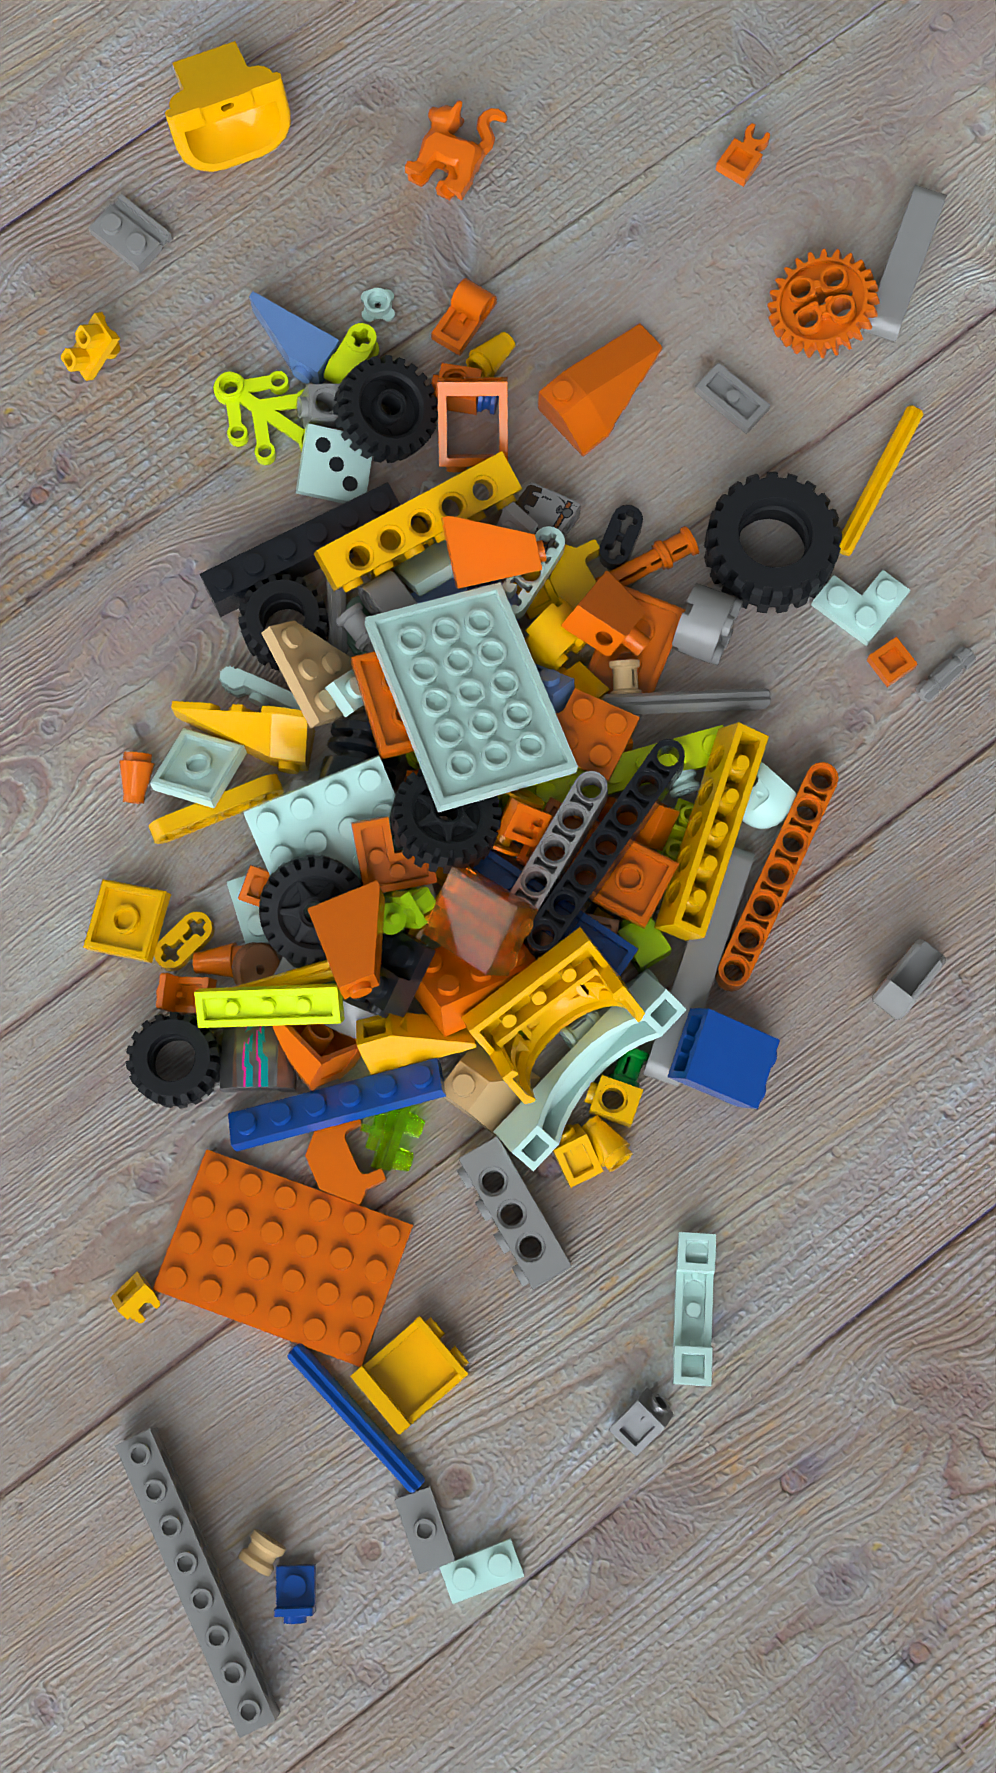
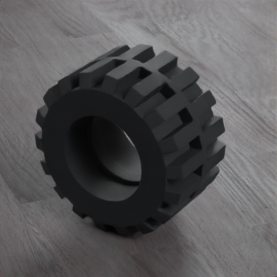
(278, 596)
(149, 1043)

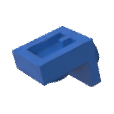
(295, 1592)

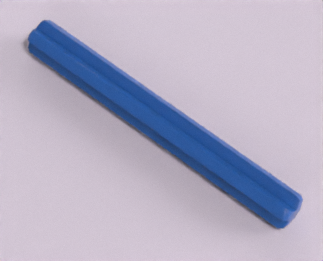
(356, 1418)

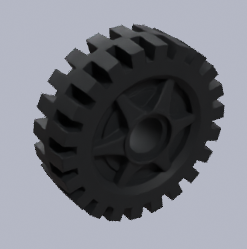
(367, 424)
(439, 841)
(288, 893)

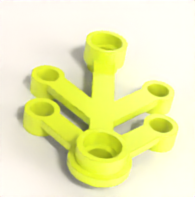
(262, 410)

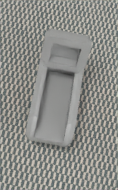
(908, 979)

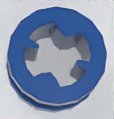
(487, 402)

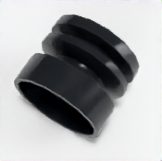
(353, 744)

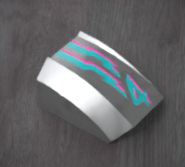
(254, 1061)

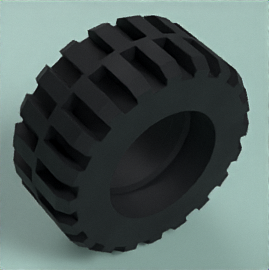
(782, 501)

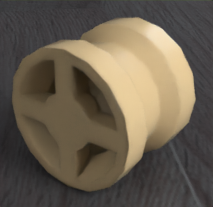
(262, 1552)

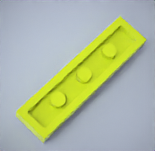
(269, 1005)

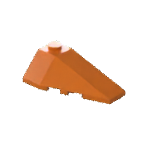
(595, 391)

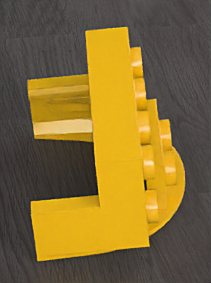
(544, 1002)

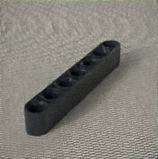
(608, 830)

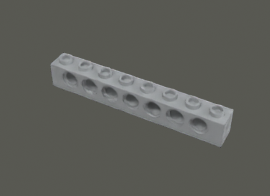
(198, 1582)

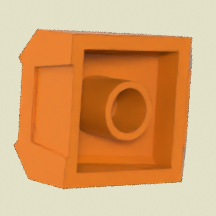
(317, 1052)

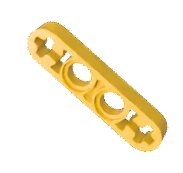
(230, 804)

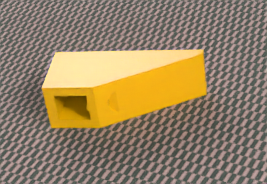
(405, 1041)

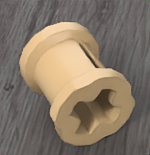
(625, 676)

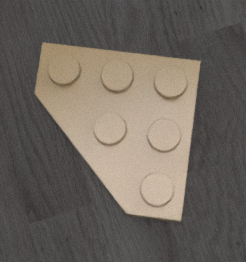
(308, 668)

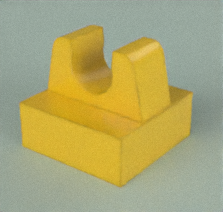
(133, 1296)

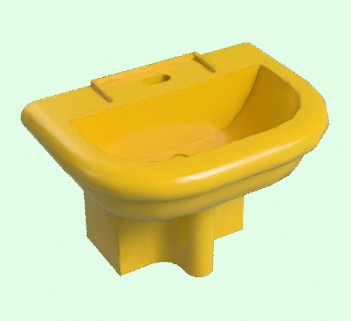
(226, 110)

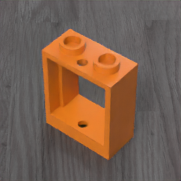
(470, 387)

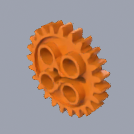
(816, 277)

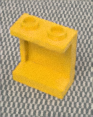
(411, 1373)

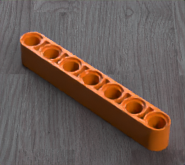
(782, 860)

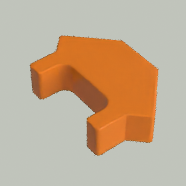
(336, 1167)

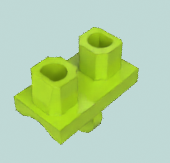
(406, 909)

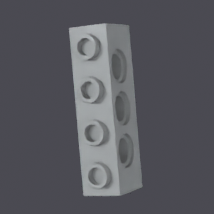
(493, 1158)

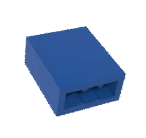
(724, 1058)

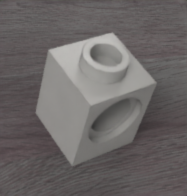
(308, 409)

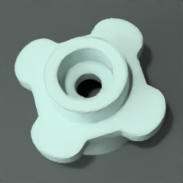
(373, 297)

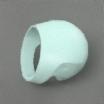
(768, 800)

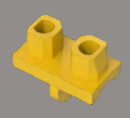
(92, 348)

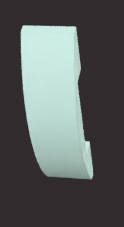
(693, 1309)

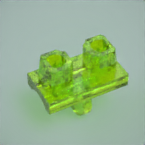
(388, 1153)

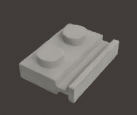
(130, 233)

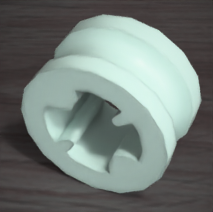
(685, 784)

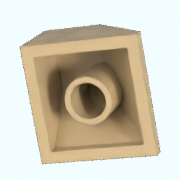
(480, 1090)

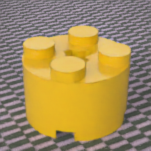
(549, 640)

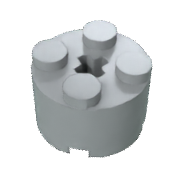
(706, 624)

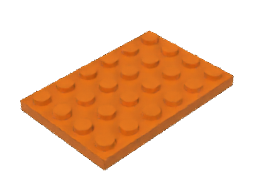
(283, 1258)

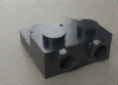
(401, 972)

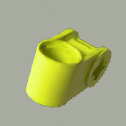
(349, 354)

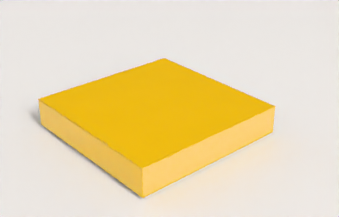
(127, 920)

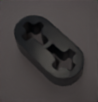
(614, 534)

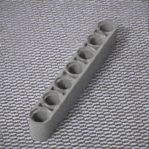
(701, 963)

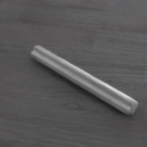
(691, 701)

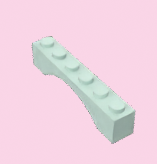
(537, 1127)

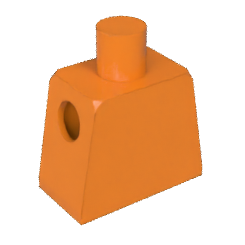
(608, 618)

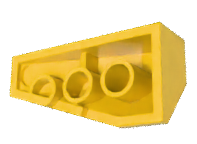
(273, 735)

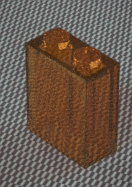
(480, 921)

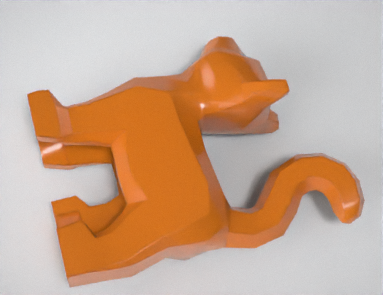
(450, 153)

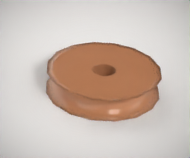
(253, 956)

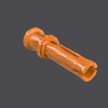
(660, 556)

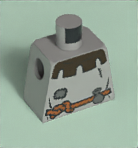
(548, 509)

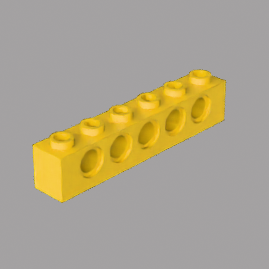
(334, 557)
(711, 832)

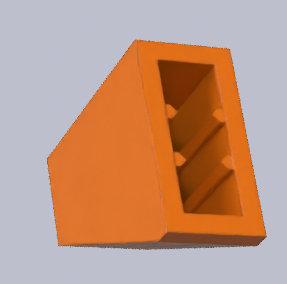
(489, 552)
(352, 937)

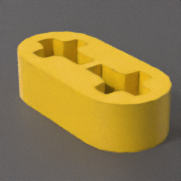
(179, 934)

